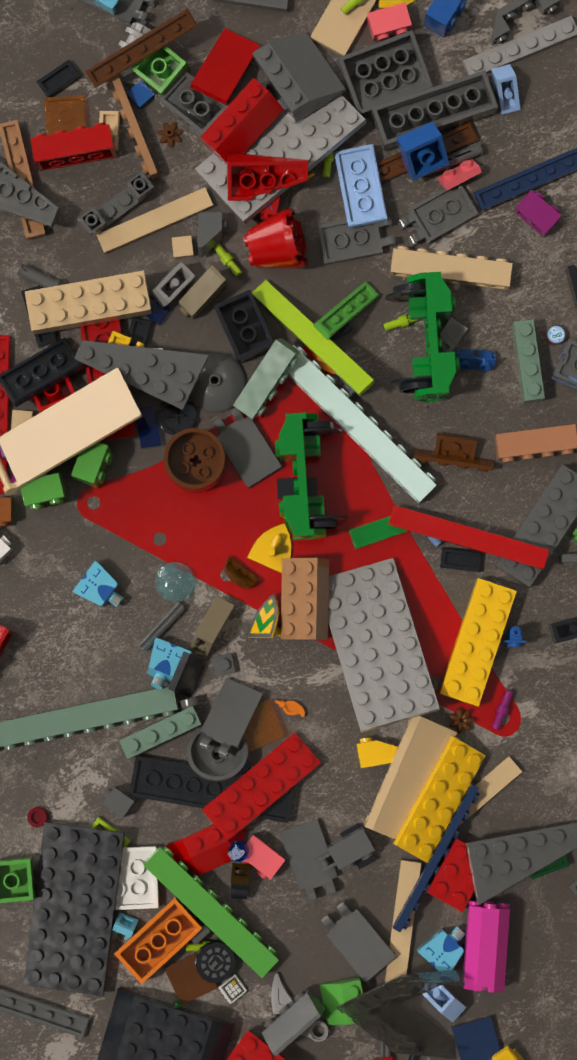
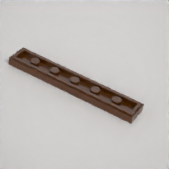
(141, 48)
(453, 141)

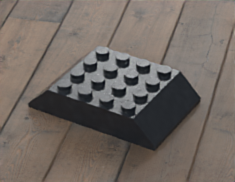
(162, 1031)

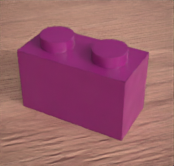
(537, 213)

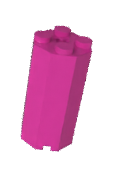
(486, 946)

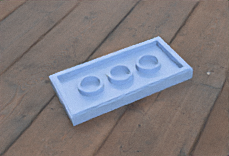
(360, 186)

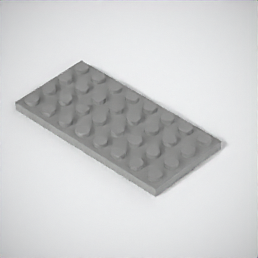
(307, 139)
(378, 646)

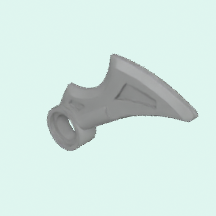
(281, 997)

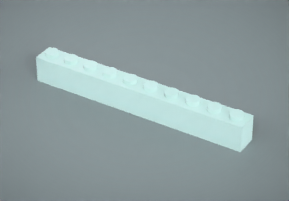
(361, 428)

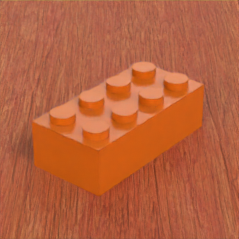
(158, 940)

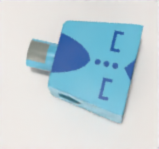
(98, 586)
(164, 662)
(443, 949)

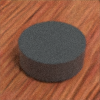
(189, 702)

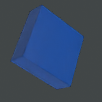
(140, 94)

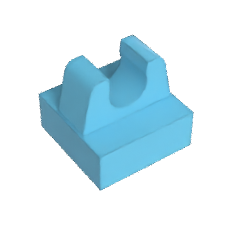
(124, 925)

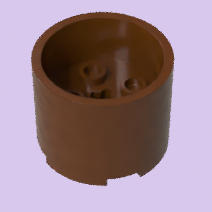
(184, 448)

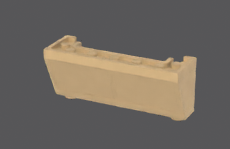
(407, 774)

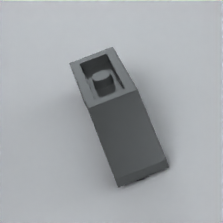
(508, 12)
(118, 206)

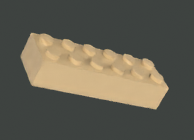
(88, 302)

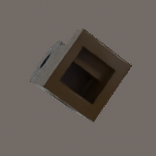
(240, 883)

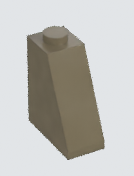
(202, 293)
(211, 627)

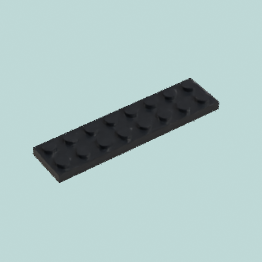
(181, 785)

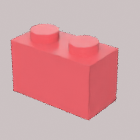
(389, 22)
(263, 858)

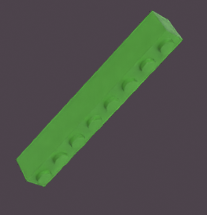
(210, 911)

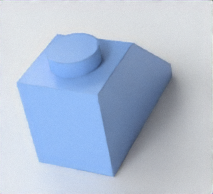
(506, 89)
(445, 1002)

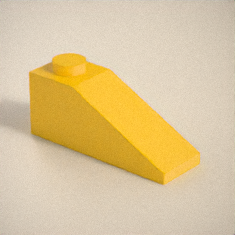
(374, 752)

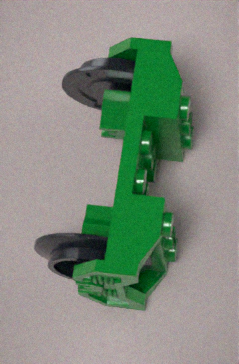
(432, 301)
(296, 442)

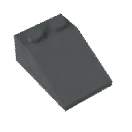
(190, 106)

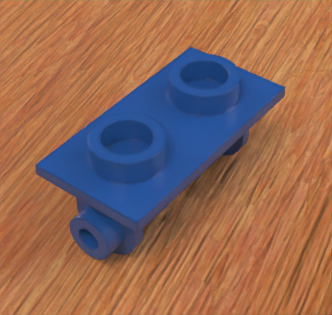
(483, 361)
(514, 637)

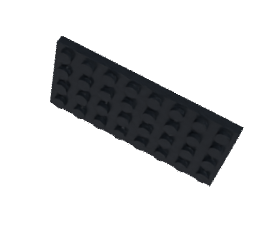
(74, 908)

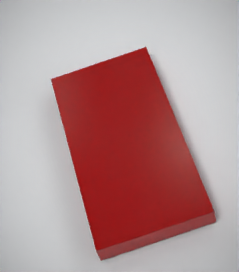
(224, 66)

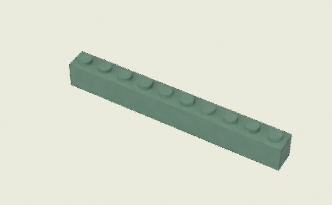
(87, 717)

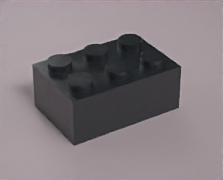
(244, 326)

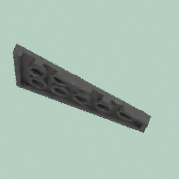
(23, 200)
(154, 371)
(511, 858)

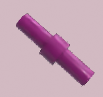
(502, 710)

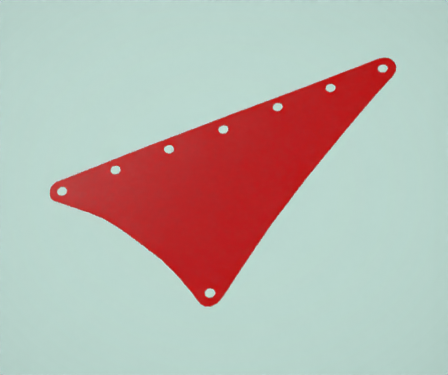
(231, 517)

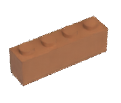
(536, 442)

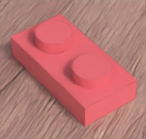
(459, 174)

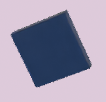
(476, 1039)

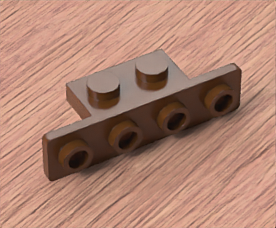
(454, 451)

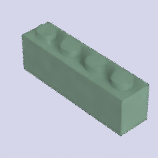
(528, 361)
(266, 379)
(160, 732)

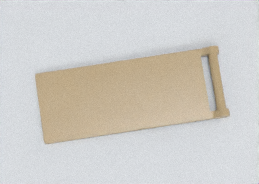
(67, 429)

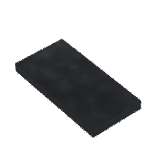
(40, 372)

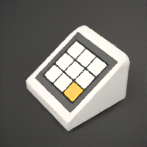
(232, 989)

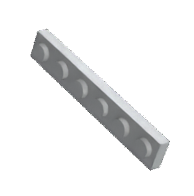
(522, 46)

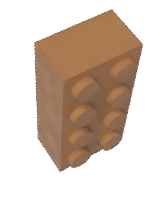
(304, 599)

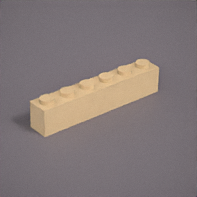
(454, 269)

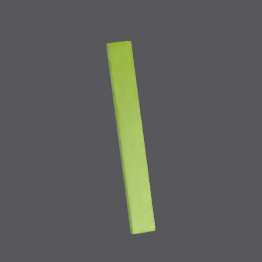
(312, 338)

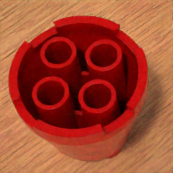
(277, 242)

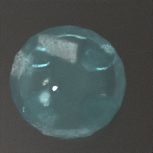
(174, 581)

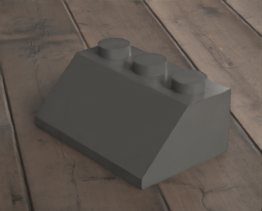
(292, 1021)

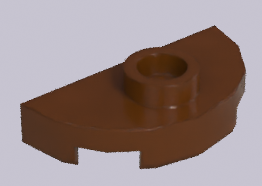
(239, 574)

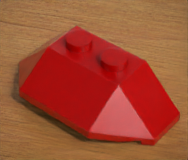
(203, 849)

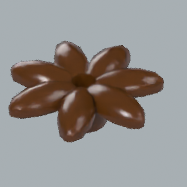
(169, 137)
(460, 725)

